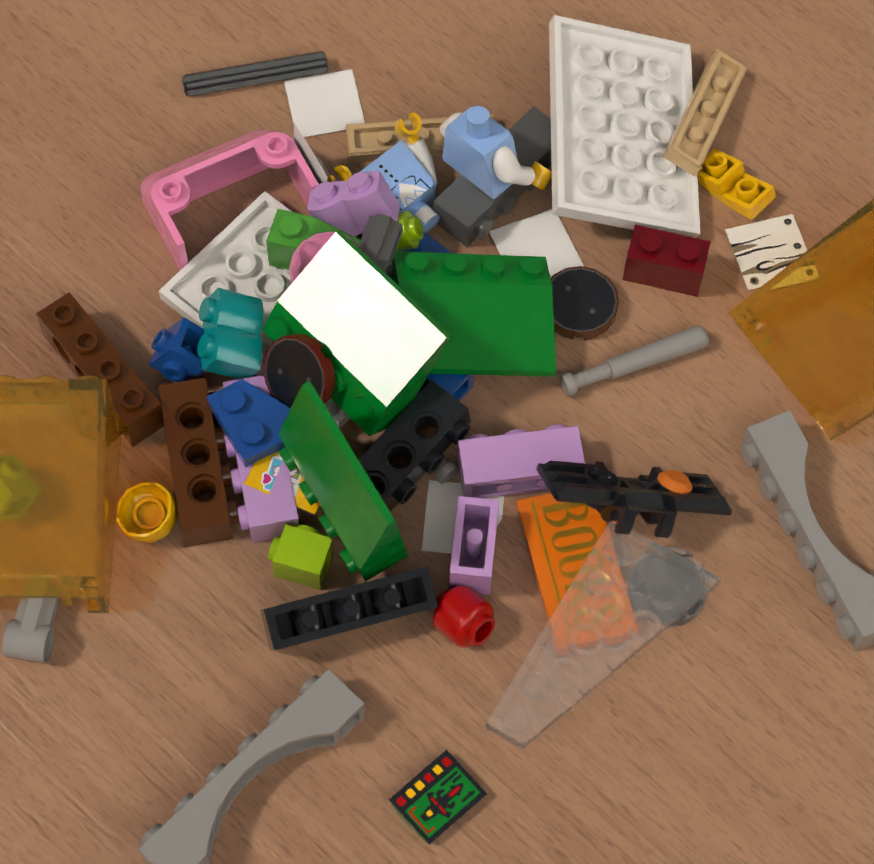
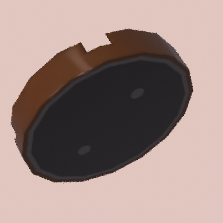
(583, 302)

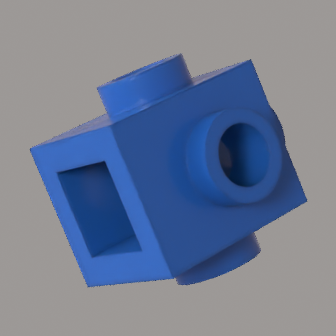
(177, 351)

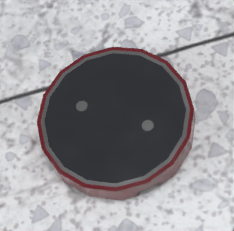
(294, 362)

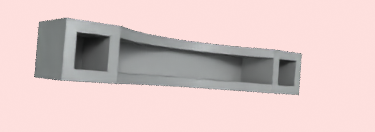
(778, 456)
(314, 720)

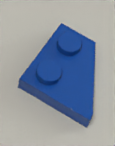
(249, 420)

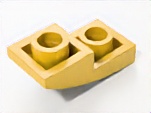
(728, 182)

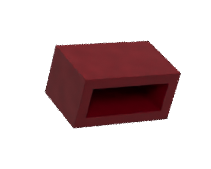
(666, 260)

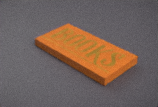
(557, 542)

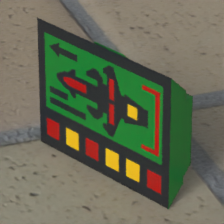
(437, 797)

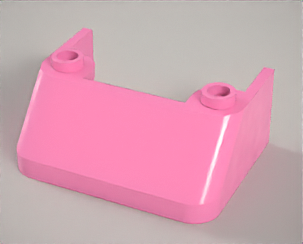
(177, 185)

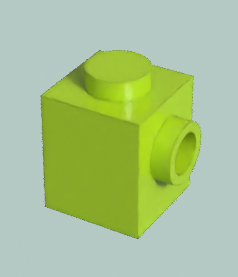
(301, 555)

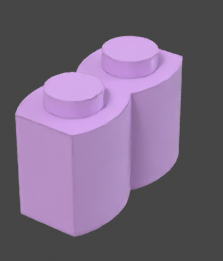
(352, 201)

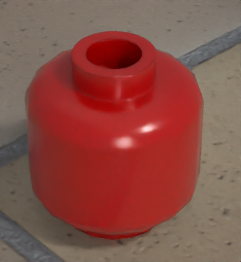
(464, 616)

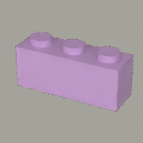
(509, 461)

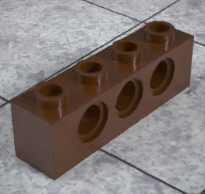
(92, 354)
(198, 520)

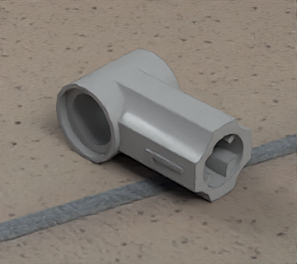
(32, 631)

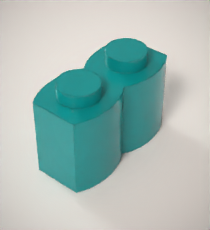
(231, 334)

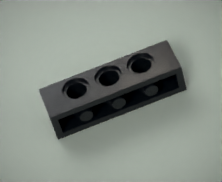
(429, 408)
(348, 608)

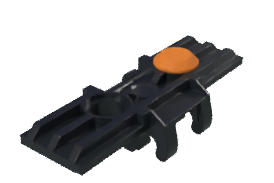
(623, 498)

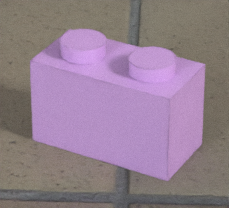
(474, 544)

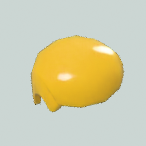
(147, 512)

